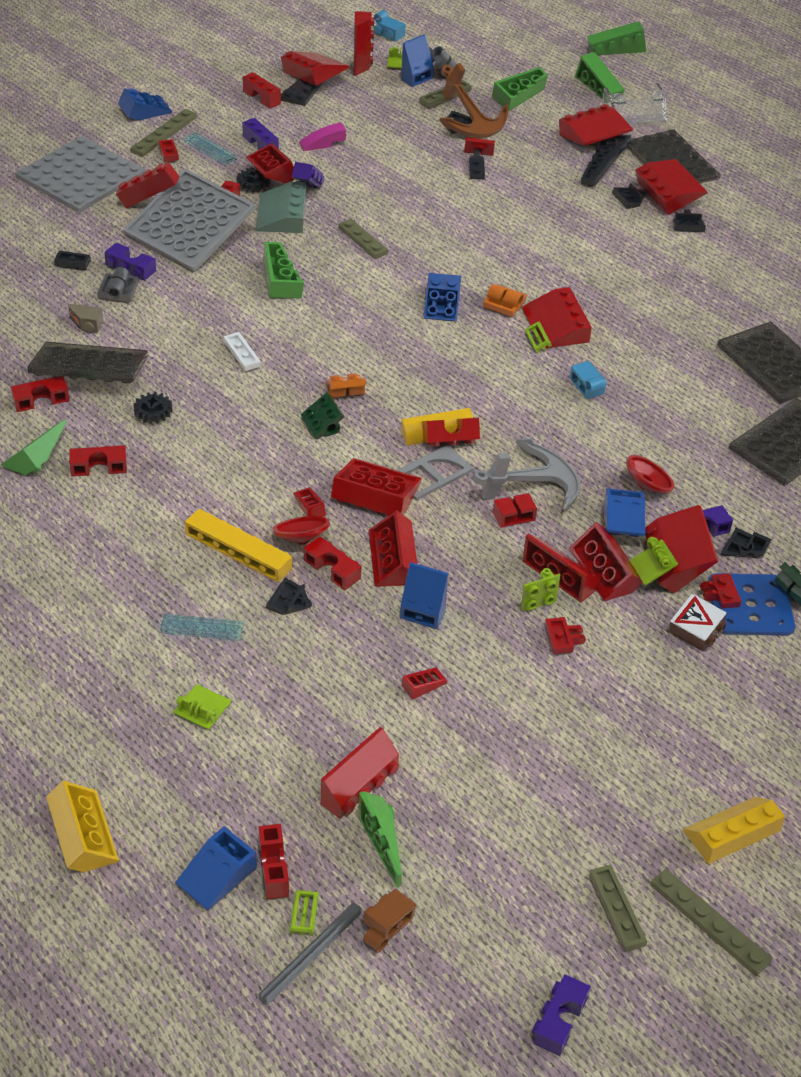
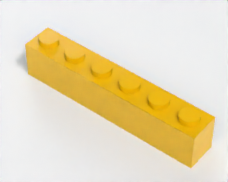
(238, 545)

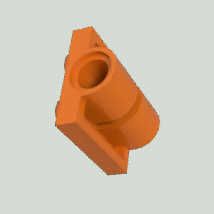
(504, 300)
(337, 385)

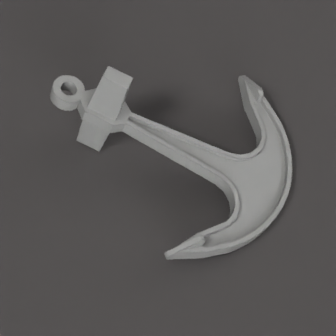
(556, 471)

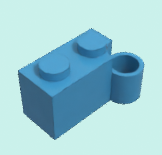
(388, 26)
(587, 379)

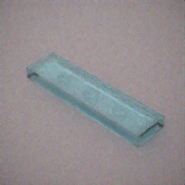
(210, 148)
(202, 627)

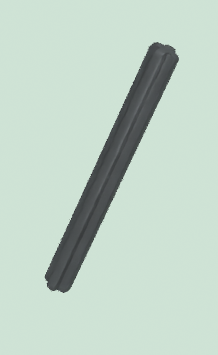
(319, 944)

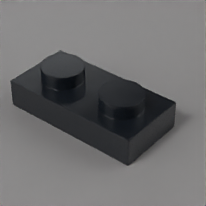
(72, 260)

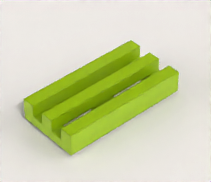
(541, 344)
(302, 929)

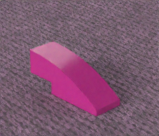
(324, 137)

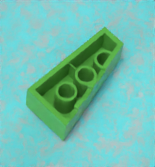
(618, 40)
(597, 76)
(519, 87)
(281, 277)

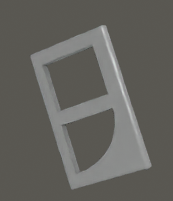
(444, 454)

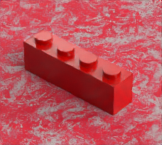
(147, 185)

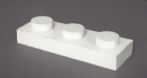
(242, 351)

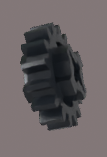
(252, 180)
(153, 407)

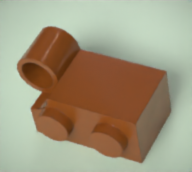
(387, 919)

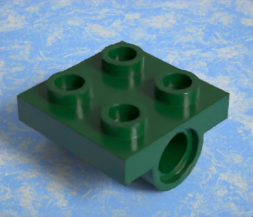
(323, 417)
(790, 581)

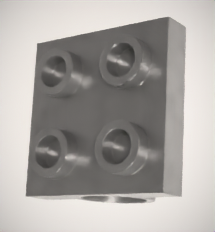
(441, 58)
(118, 286)

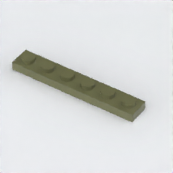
(163, 132)
(711, 922)

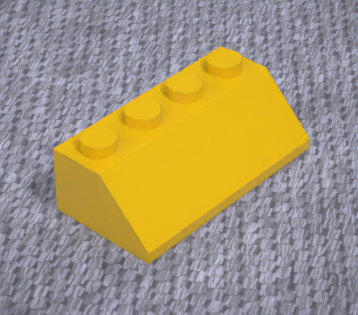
(81, 827)
(735, 828)

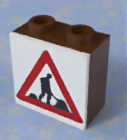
(698, 622)

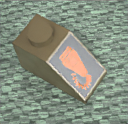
(86, 317)

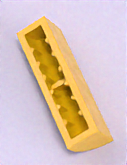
(413, 430)

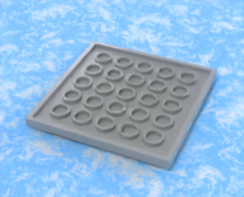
(79, 173)
(189, 220)

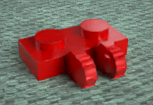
(722, 589)
(563, 636)

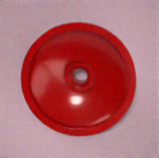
(649, 475)
(301, 529)

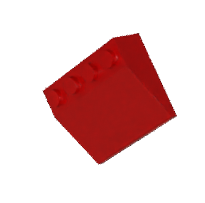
(311, 66)
(593, 125)
(669, 184)
(560, 318)
(374, 487)
(688, 541)

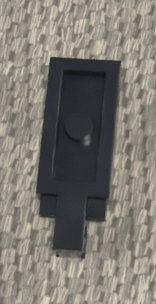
(476, 166)

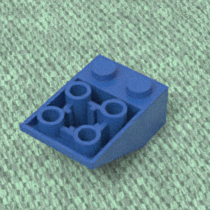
(416, 61)
(142, 105)
(442, 297)
(624, 512)
(424, 596)
(217, 868)

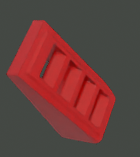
(312, 504)
(420, 689)

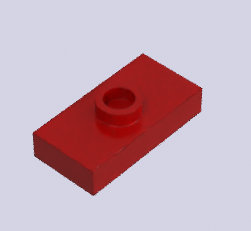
(485, 147)
(168, 150)

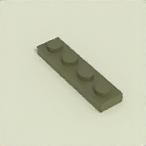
(437, 97)
(363, 238)
(618, 908)

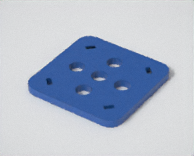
(769, 617)

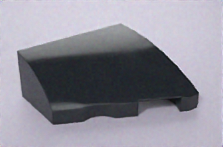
(746, 544)

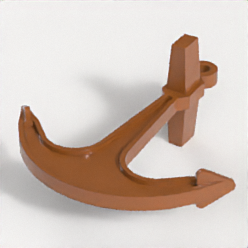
(481, 125)

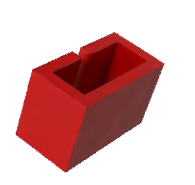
(514, 511)

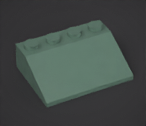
(282, 208)

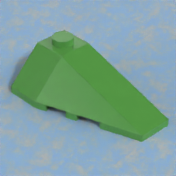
(36, 452)
(379, 825)

